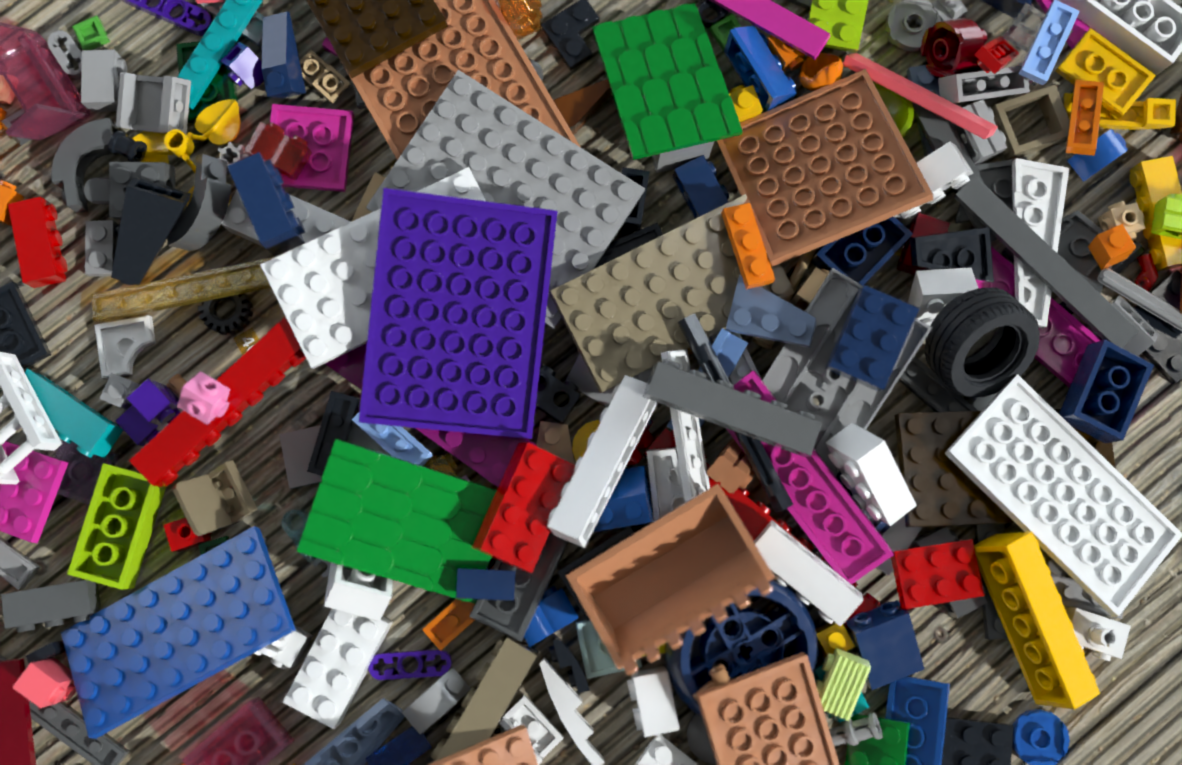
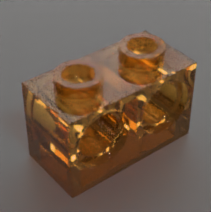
(521, 16)

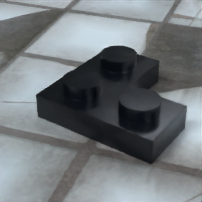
(565, 31)

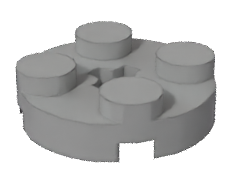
(896, 23)

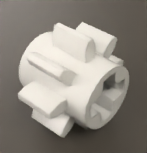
(229, 152)

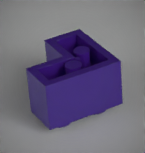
(150, 411)

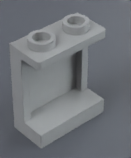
(153, 103)

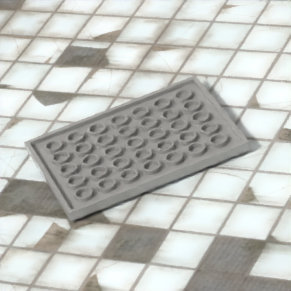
(521, 165)

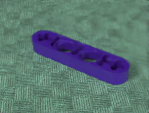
(164, 7)

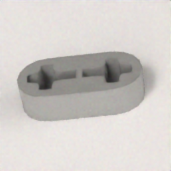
(64, 57)

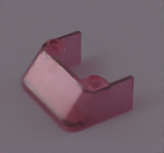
(39, 84)

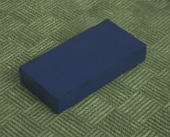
(485, 584)

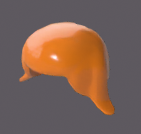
(821, 72)

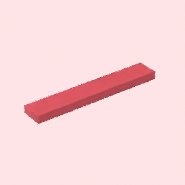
(921, 96)

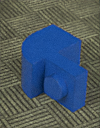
(1109, 147)

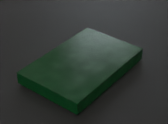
(219, 89)

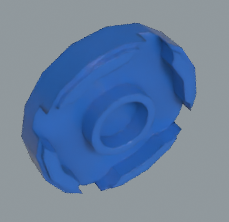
(1040, 737)

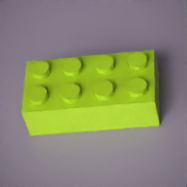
(842, 20)
(117, 528)

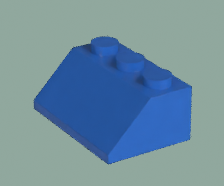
(758, 67)
(629, 502)

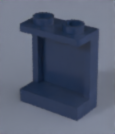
(887, 642)

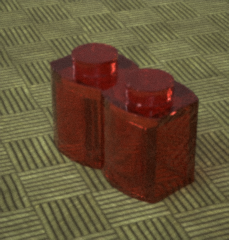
(285, 152)

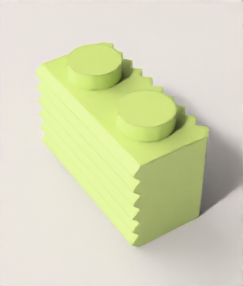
(842, 682)

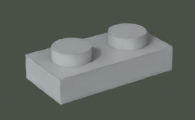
(100, 247)

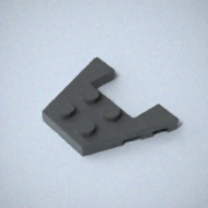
(1074, 239)

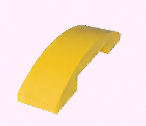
(1151, 114)

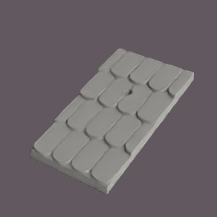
(801, 374)

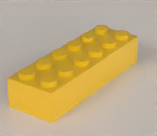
(1035, 620)

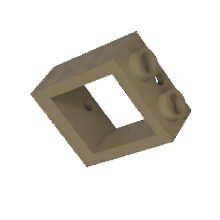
(1053, 113)

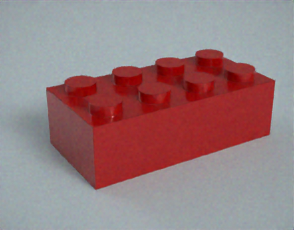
(520, 510)

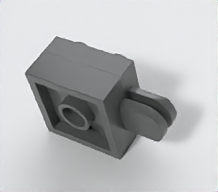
(112, 190)

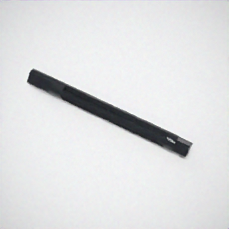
(753, 448)

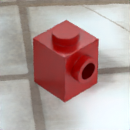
(182, 537)

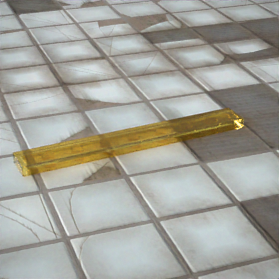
(179, 291)

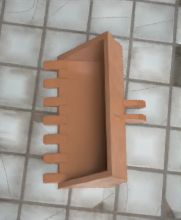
(670, 578)

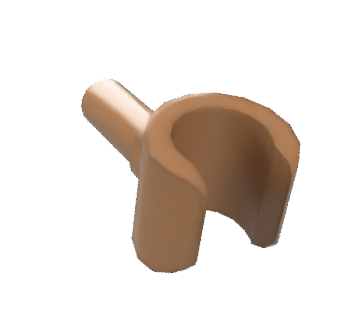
(719, 678)

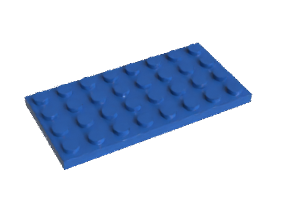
(176, 632)

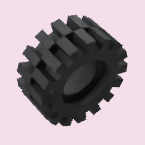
(229, 325)

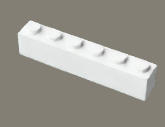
(602, 463)

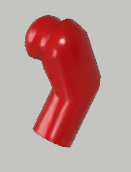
(1148, 274)

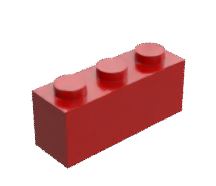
(37, 242)

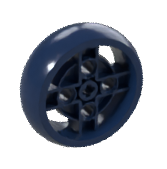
(786, 623)

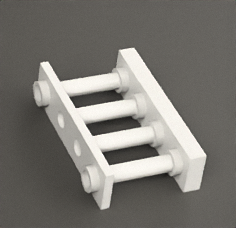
(28, 415)

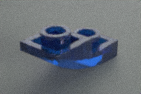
(401, 749)

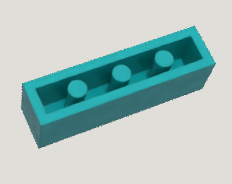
(74, 418)

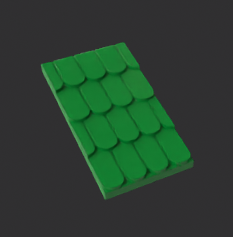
(666, 85)
(396, 519)

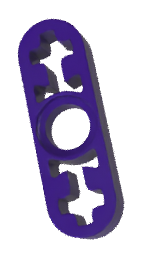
(389, 658)

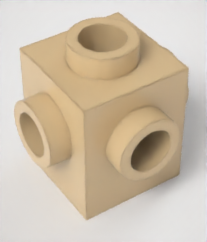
(1124, 214)

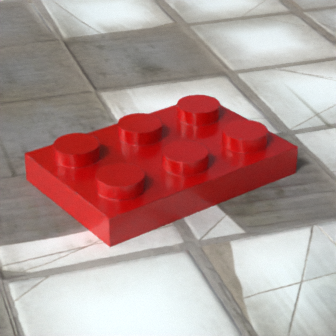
(937, 574)

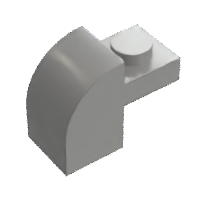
(436, 701)

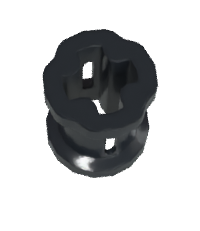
(127, 147)

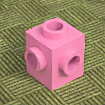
(204, 398)

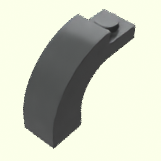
(75, 157)
(207, 206)

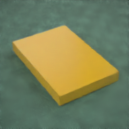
(1102, 61)

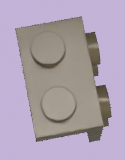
(215, 499)

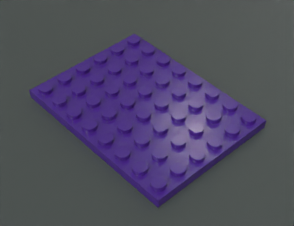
(457, 314)

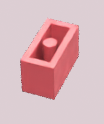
(46, 683)

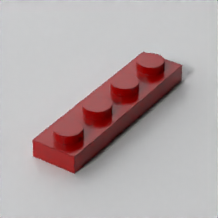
(996, 55)

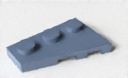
(769, 317)

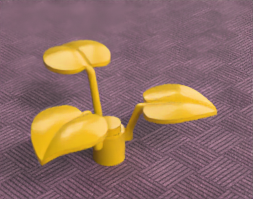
(217, 122)

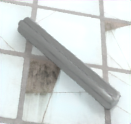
(1141, 297)

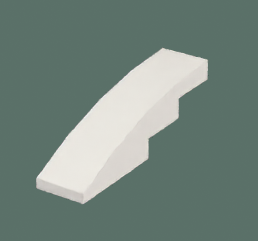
(566, 702)

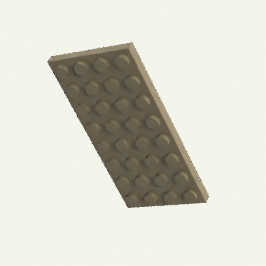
(632, 305)

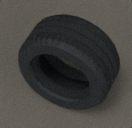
(963, 324)

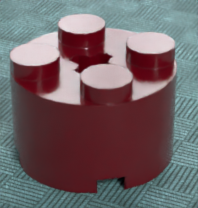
(952, 47)

